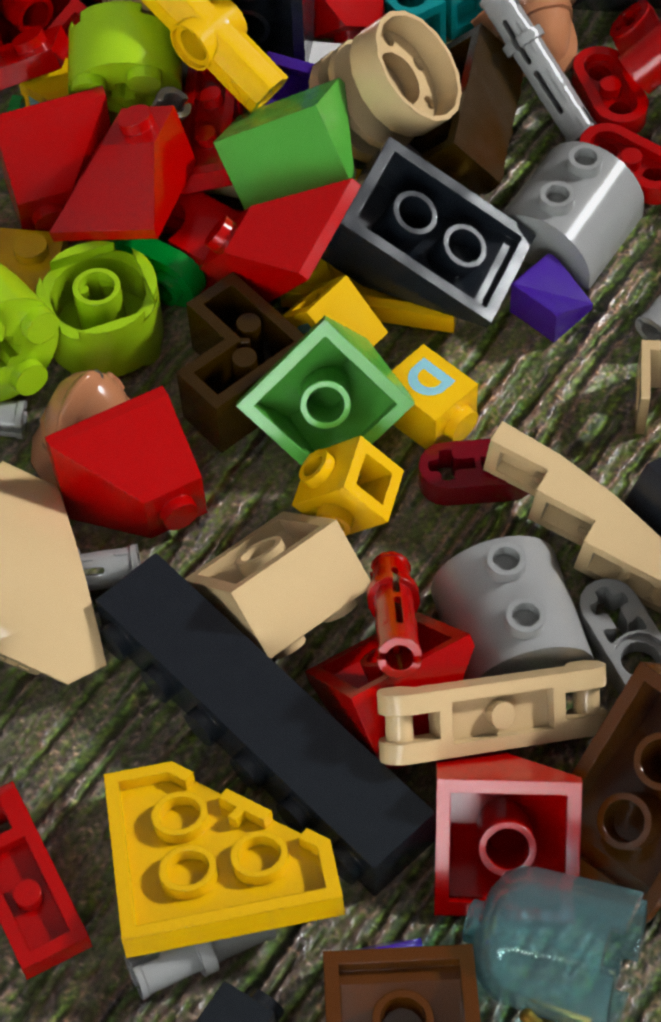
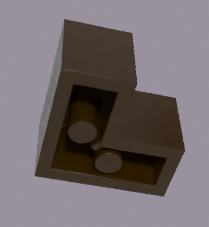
(237, 344)

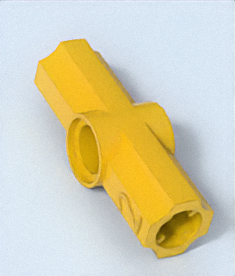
(216, 38)

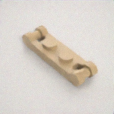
(491, 713)

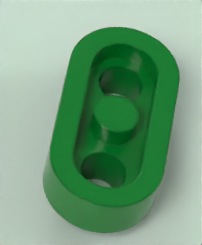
(175, 271)

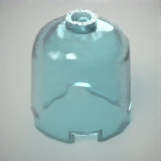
(556, 943)

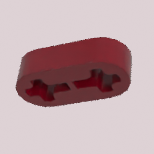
(470, 481)

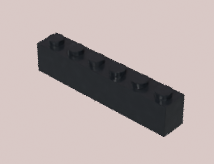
(265, 724)

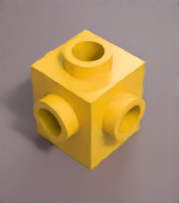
(349, 485)

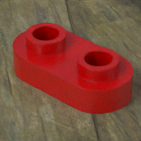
(609, 89)
(635, 151)

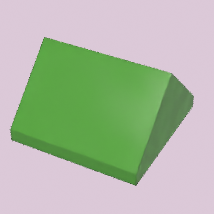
(289, 145)
(326, 392)

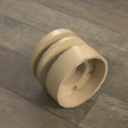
(395, 81)

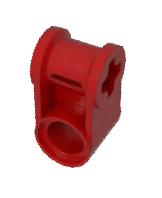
(639, 44)

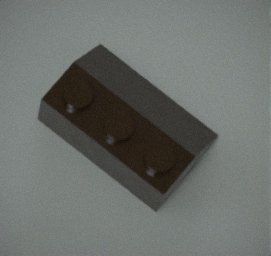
(476, 138)

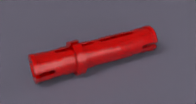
(394, 611)

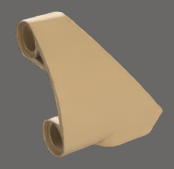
(43, 587)

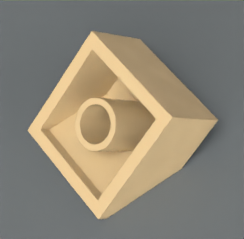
(284, 580)

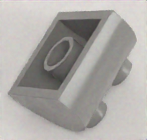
(579, 208)
(512, 605)

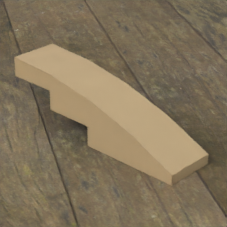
(582, 510)

